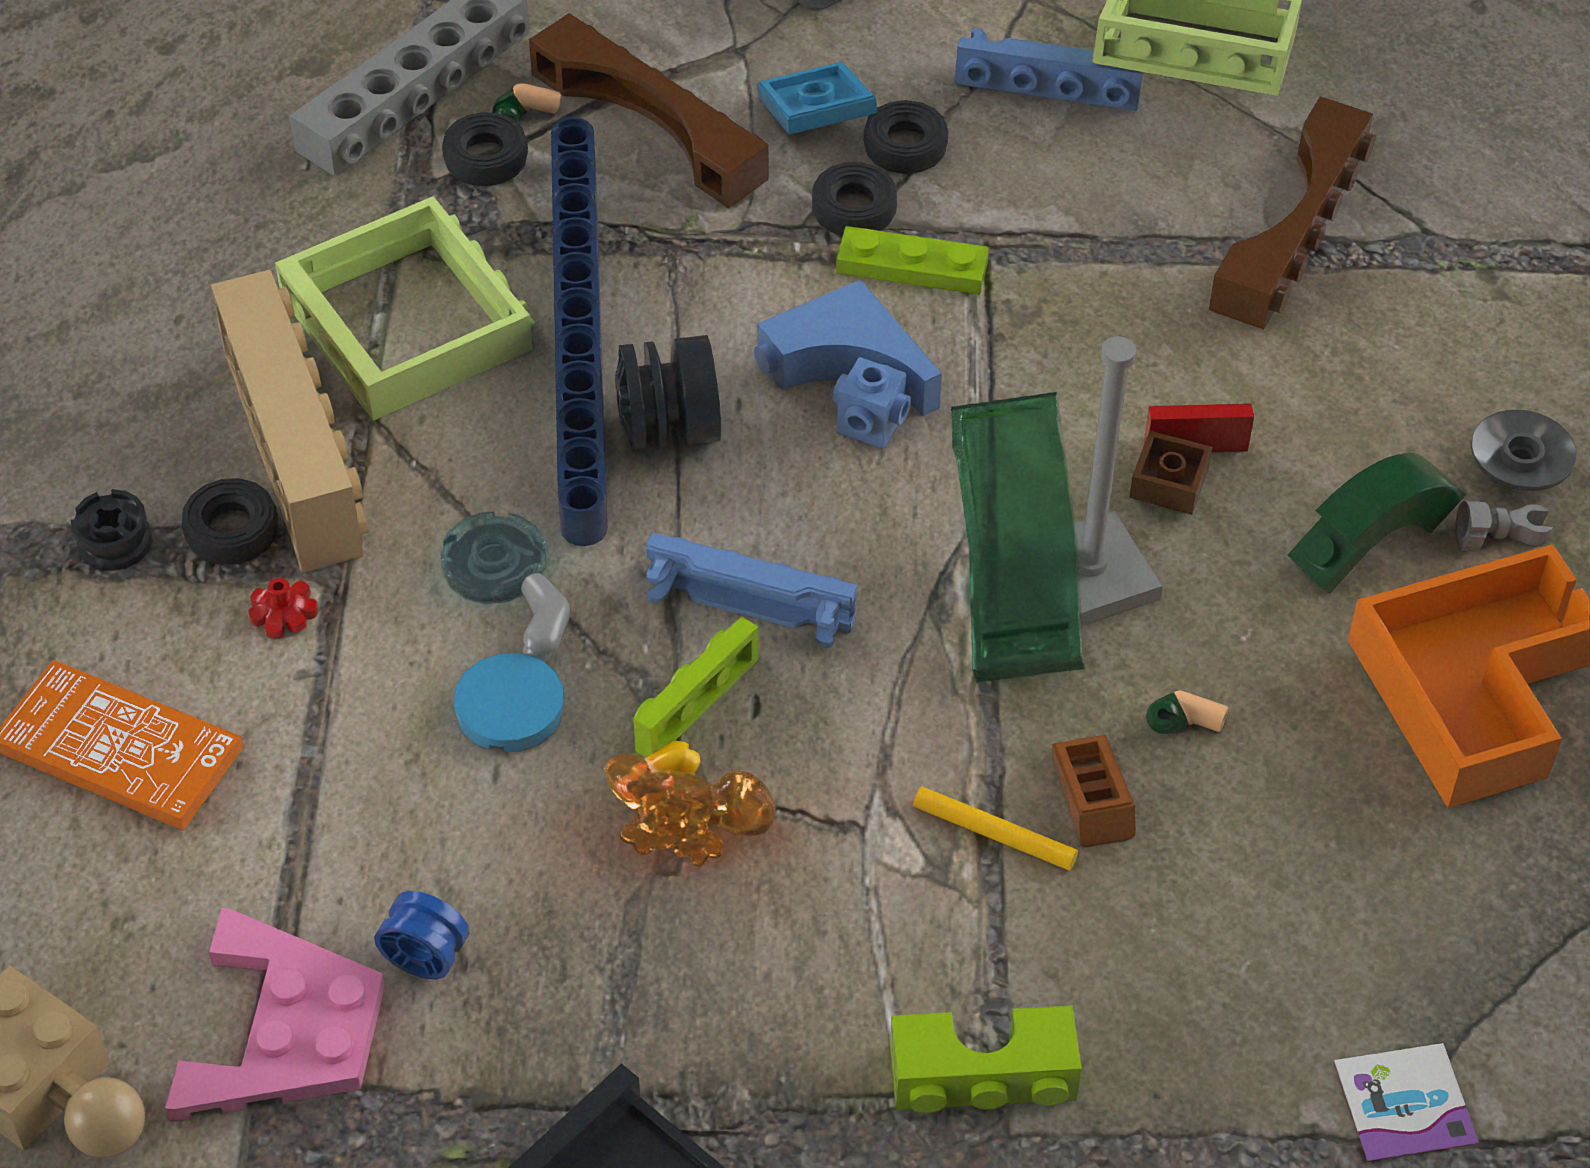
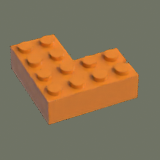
(1459, 663)

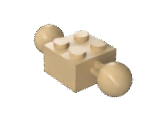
(52, 1067)

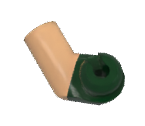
(524, 98)
(1184, 709)

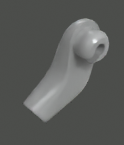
(550, 617)

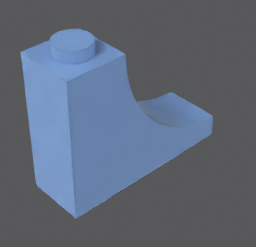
(830, 335)

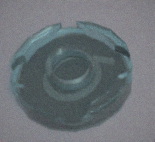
(492, 556)

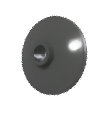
(1523, 450)

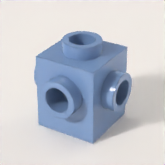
(871, 402)

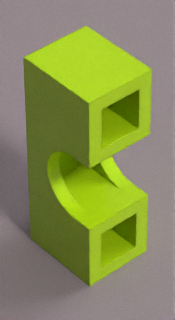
(938, 1071)

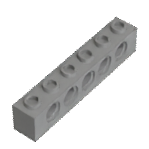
(405, 79)

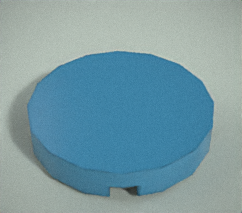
(509, 702)

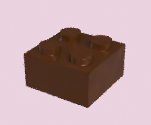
(1170, 472)

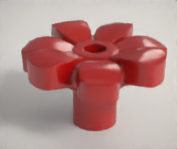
(282, 607)

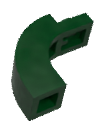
(1368, 508)

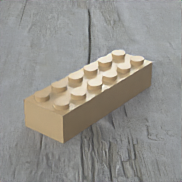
(291, 420)

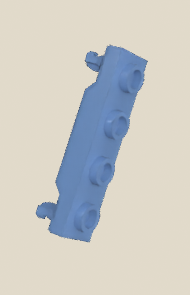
(1044, 71)
(751, 586)

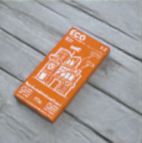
(118, 744)

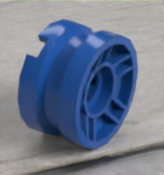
(421, 935)

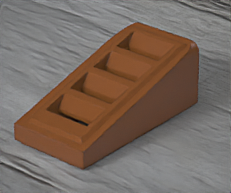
(1095, 792)

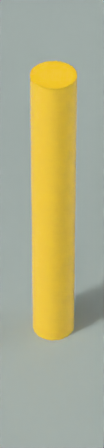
(995, 828)

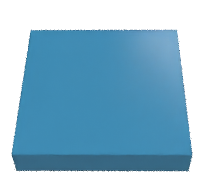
(816, 97)

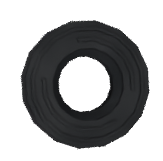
(900, 156)
(485, 169)
(854, 178)
(232, 546)

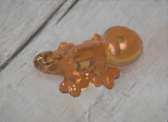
(677, 805)

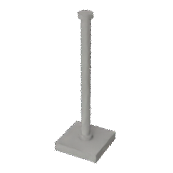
(1110, 563)

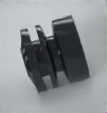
(669, 393)

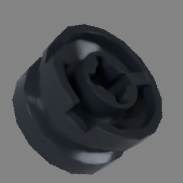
(112, 530)

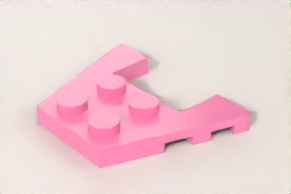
(307, 1028)

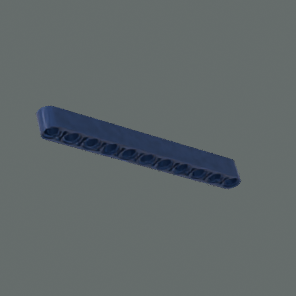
(578, 335)

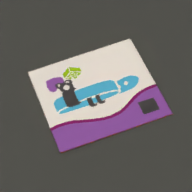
(1405, 1102)

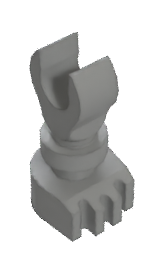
(1477, 520)

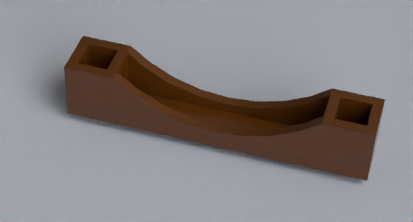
(586, 64)
(1258, 270)

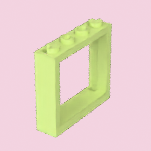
(1195, 52)
(378, 245)

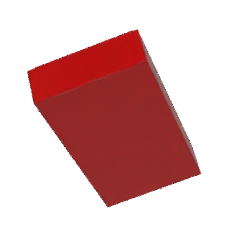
(1215, 425)

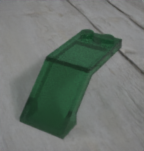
(1019, 537)

